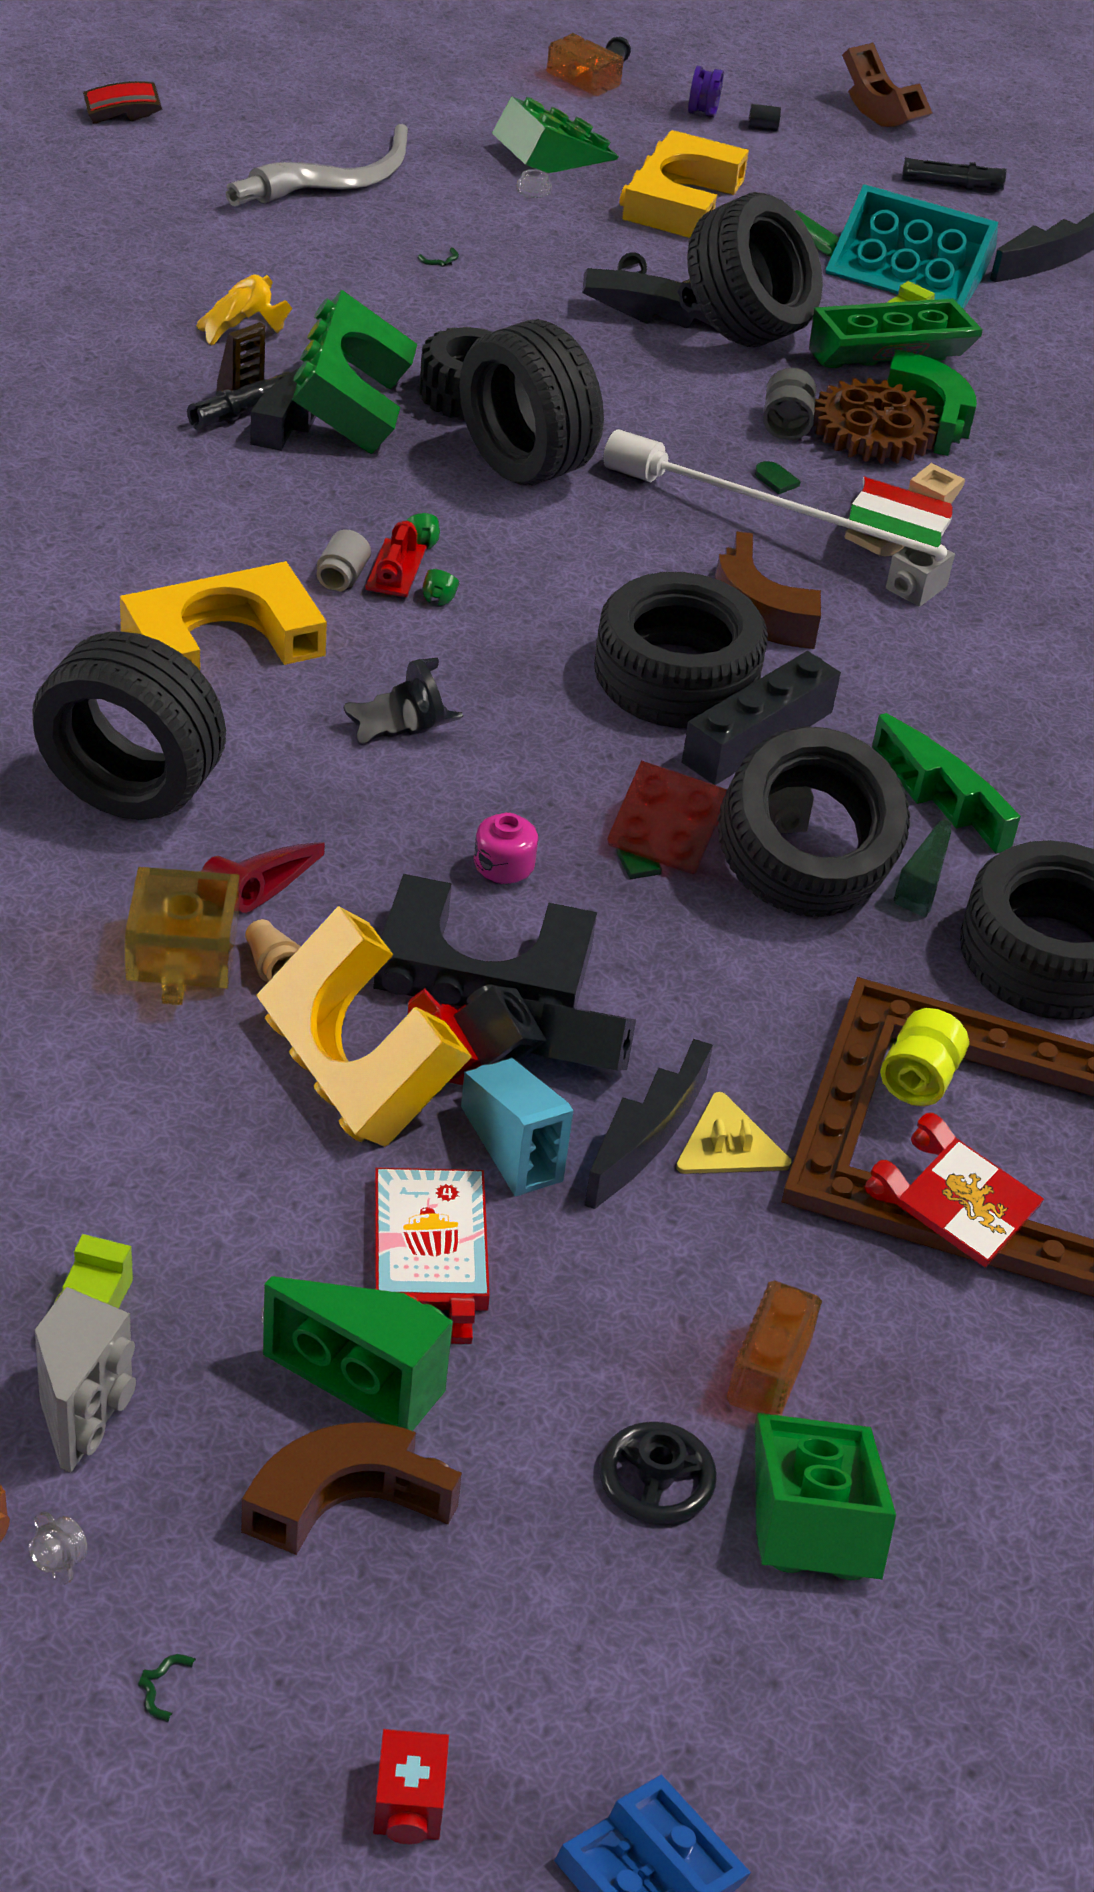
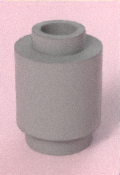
(343, 560)

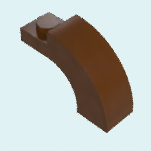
(877, 95)

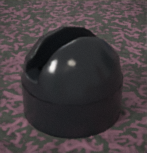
(632, 260)

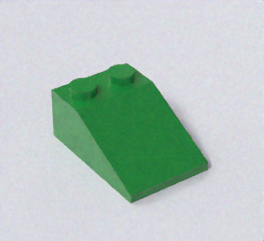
(360, 1346)
(821, 1498)

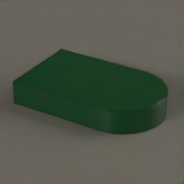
(776, 477)
(638, 866)

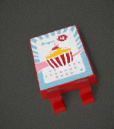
(434, 1240)

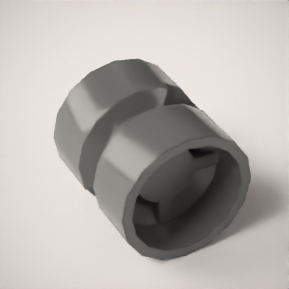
(789, 404)

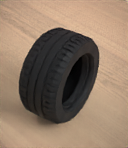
(725, 279)
(531, 402)
(678, 611)
(157, 689)
(848, 773)
(1016, 961)

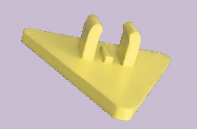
(729, 1143)

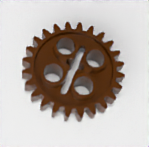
(875, 420)

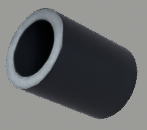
(764, 117)

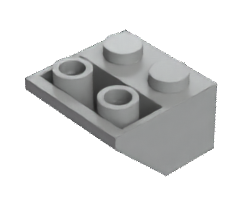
(82, 1371)

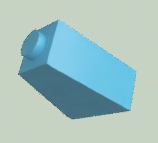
(519, 1124)

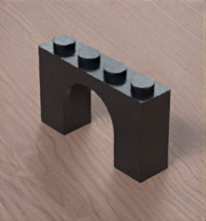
(424, 959)

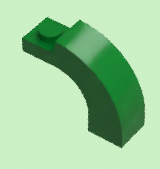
(943, 388)

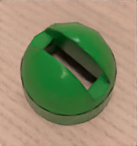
(427, 528)
(439, 585)

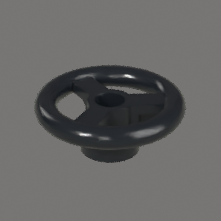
(661, 1460)

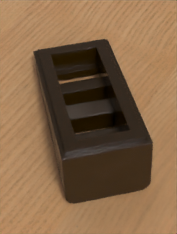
(254, 358)

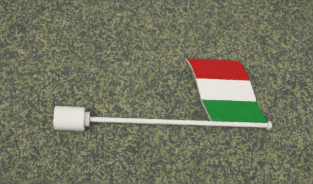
(877, 511)

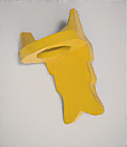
(243, 301)

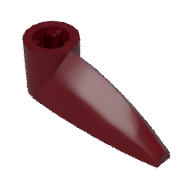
(268, 872)

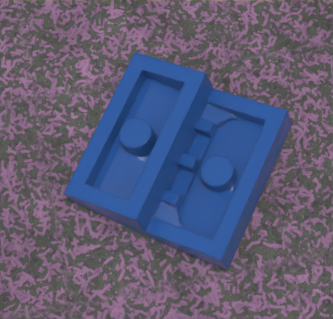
(651, 1846)

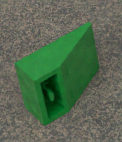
(550, 138)

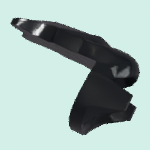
(408, 708)

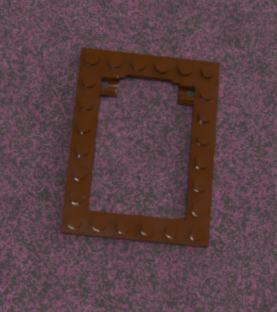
(822, 1170)

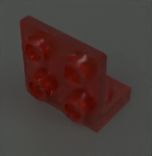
(667, 817)

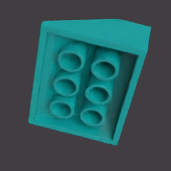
(915, 241)

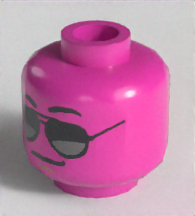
(505, 848)

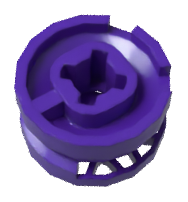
(705, 91)

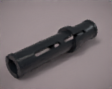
(954, 174)
(229, 404)

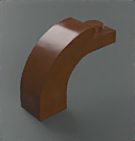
(788, 612)
(341, 1466)

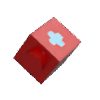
(411, 1786)

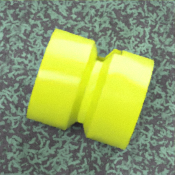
(924, 1057)

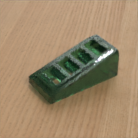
(923, 870)

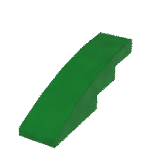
(938, 775)

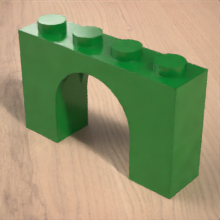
(331, 388)

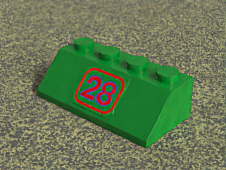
(876, 330)

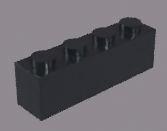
(783, 699)

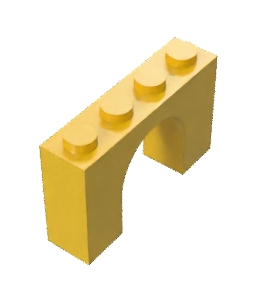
(655, 191)
(259, 597)
(308, 1008)

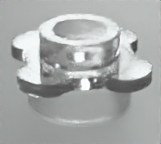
(57, 1546)

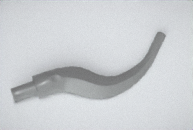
(281, 178)

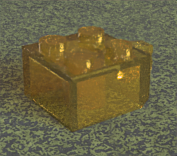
(181, 930)

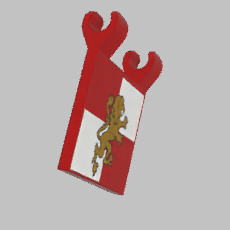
(958, 1193)

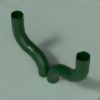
(440, 262)
(148, 1675)

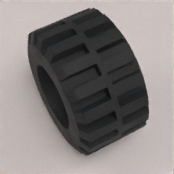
(441, 368)

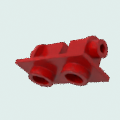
(397, 562)

